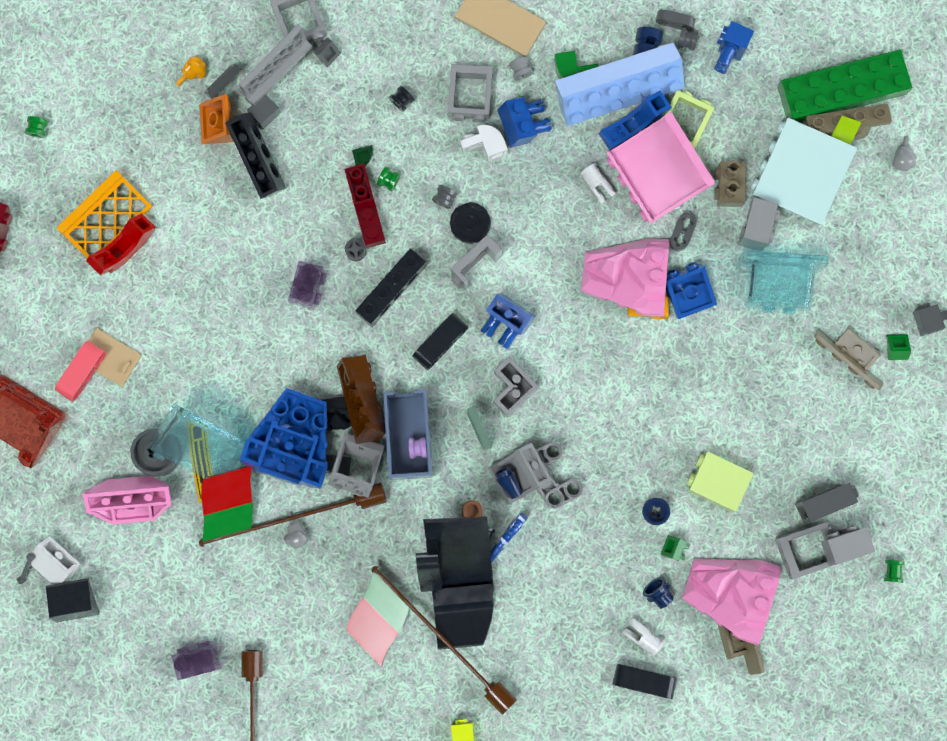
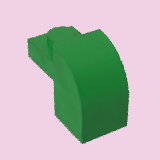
(567, 65)

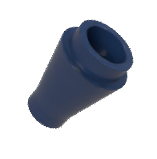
(507, 480)

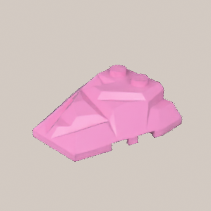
(629, 275)
(734, 594)

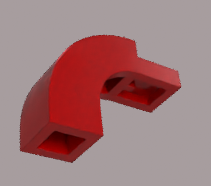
(123, 247)

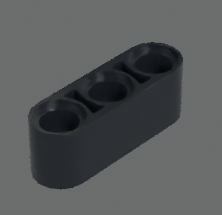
(440, 341)
(644, 681)

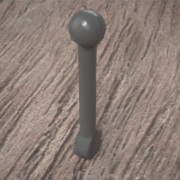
(30, 557)

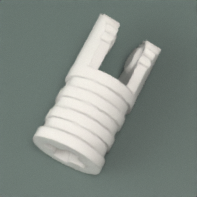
(595, 179)
(647, 641)

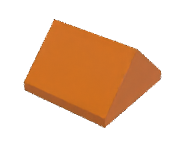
(213, 118)

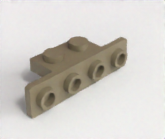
(869, 116)
(854, 352)
(735, 647)

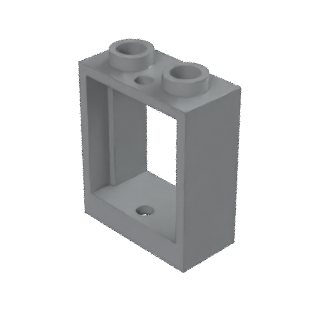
(314, 35)
(470, 72)
(369, 451)
(787, 555)

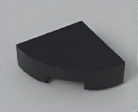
(337, 421)

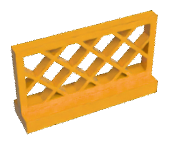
(94, 201)

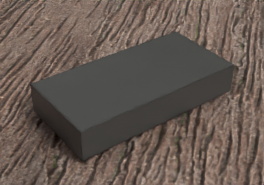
(222, 80)

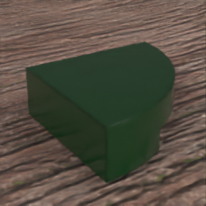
(363, 155)

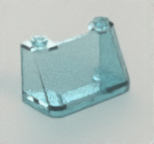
(196, 444)

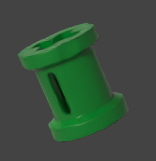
(894, 571)

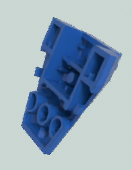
(290, 441)

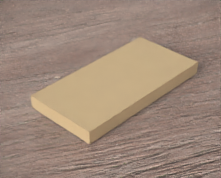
(503, 23)

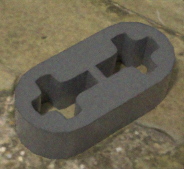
(675, 20)
(687, 234)

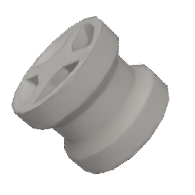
(520, 68)

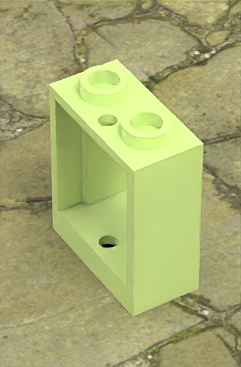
(701, 105)

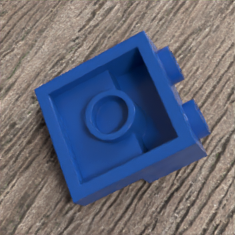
(689, 290)

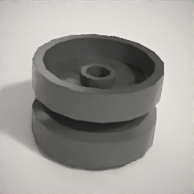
(143, 456)

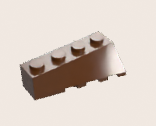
(361, 399)

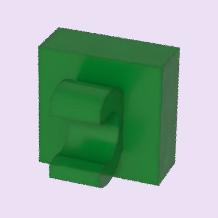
(673, 548)

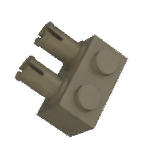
(730, 184)

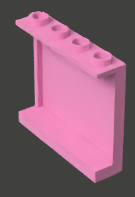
(660, 168)

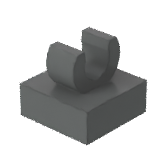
(326, 52)

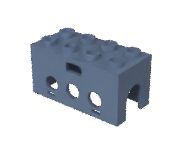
(404, 419)

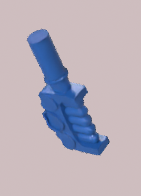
(507, 536)

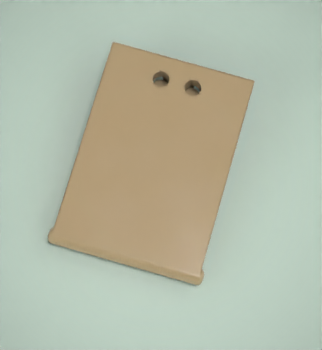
(117, 357)

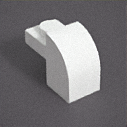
(489, 138)

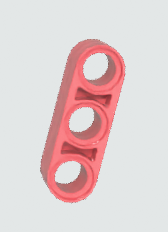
(80, 371)

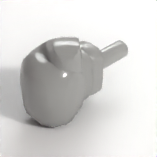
(904, 158)
(296, 534)

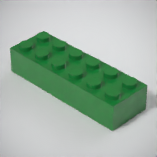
(845, 86)

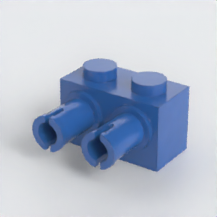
(732, 44)
(517, 120)
(511, 314)

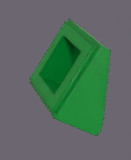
(898, 347)

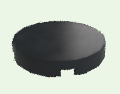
(470, 223)

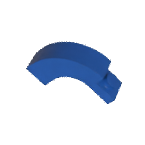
(643, 116)

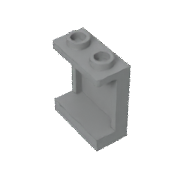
(485, 246)
(528, 470)

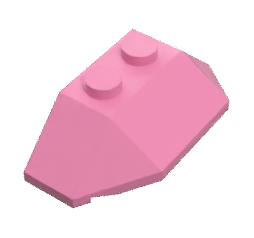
(128, 499)

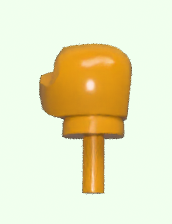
(193, 68)

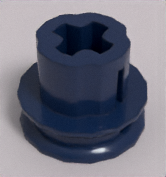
(663, 514)
(658, 592)

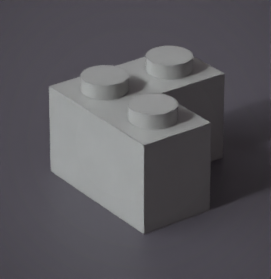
(757, 229)
(518, 385)
(847, 545)

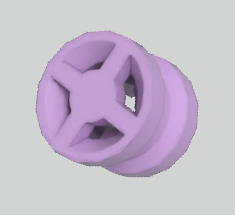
(417, 448)

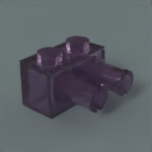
(307, 285)
(196, 661)

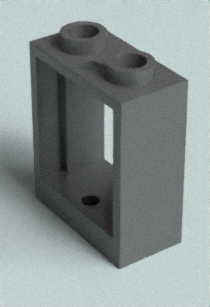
(827, 502)

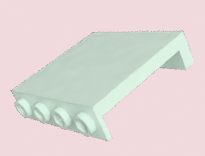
(803, 170)

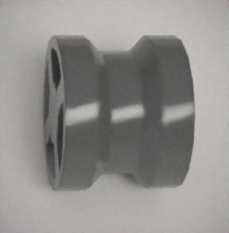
(687, 38)
(444, 196)
(354, 246)

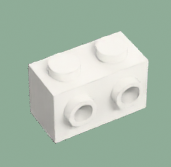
(54, 561)

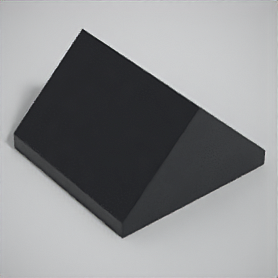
(71, 600)

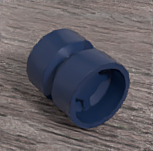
(647, 39)

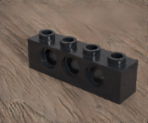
(255, 155)
(391, 287)

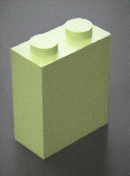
(719, 481)

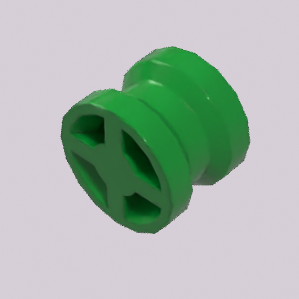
(36, 127)
(388, 179)

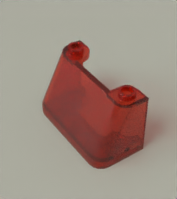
(27, 421)

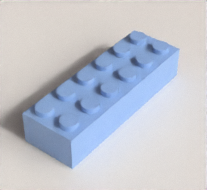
(619, 84)

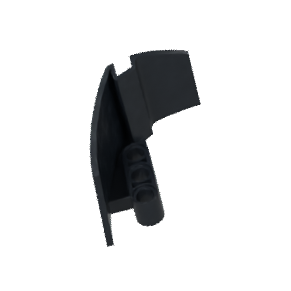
(460, 578)

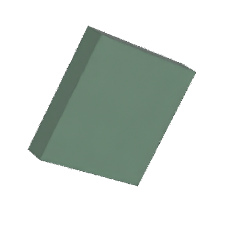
(478, 428)

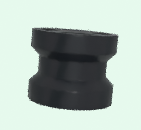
(401, 98)

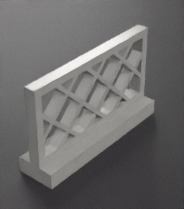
(275, 65)

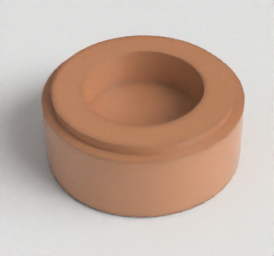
(472, 509)

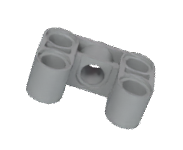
(553, 487)

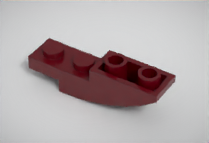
(365, 206)

